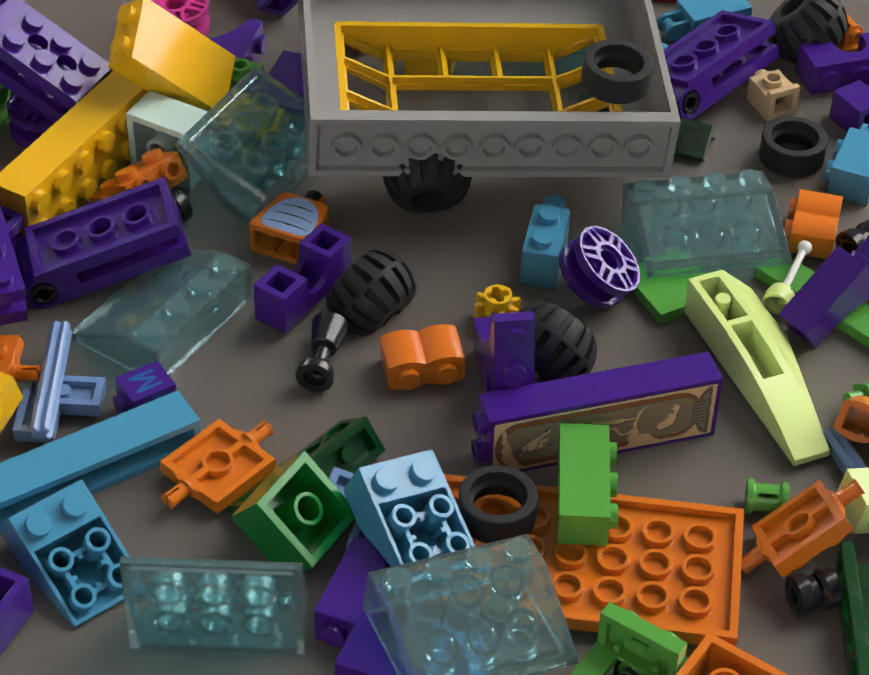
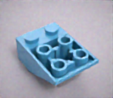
(407, 509)
(69, 552)

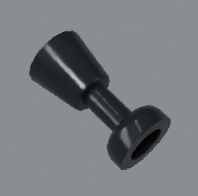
(326, 337)

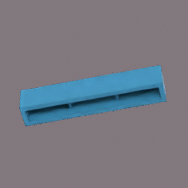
(98, 454)

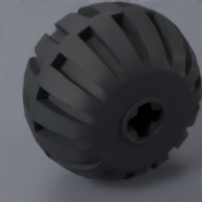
(806, 23)
(428, 186)
(372, 291)
(561, 343)

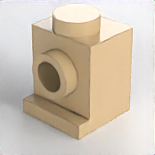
(768, 87)

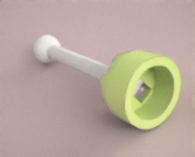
(780, 293)

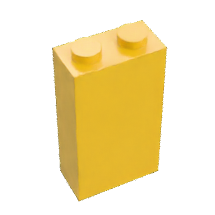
(169, 56)

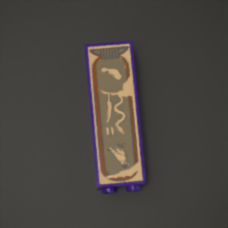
(639, 402)

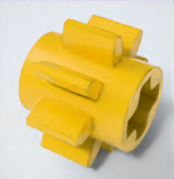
(495, 300)

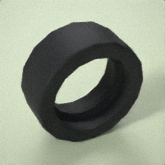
(617, 88)
(791, 162)
(502, 481)

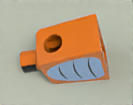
(286, 223)

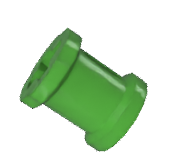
(764, 496)

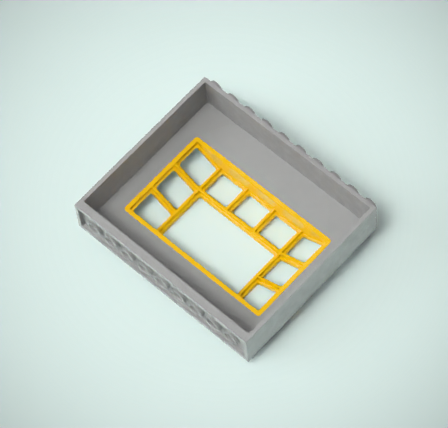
(562, 142)

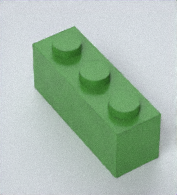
(585, 484)

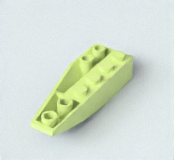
(757, 360)

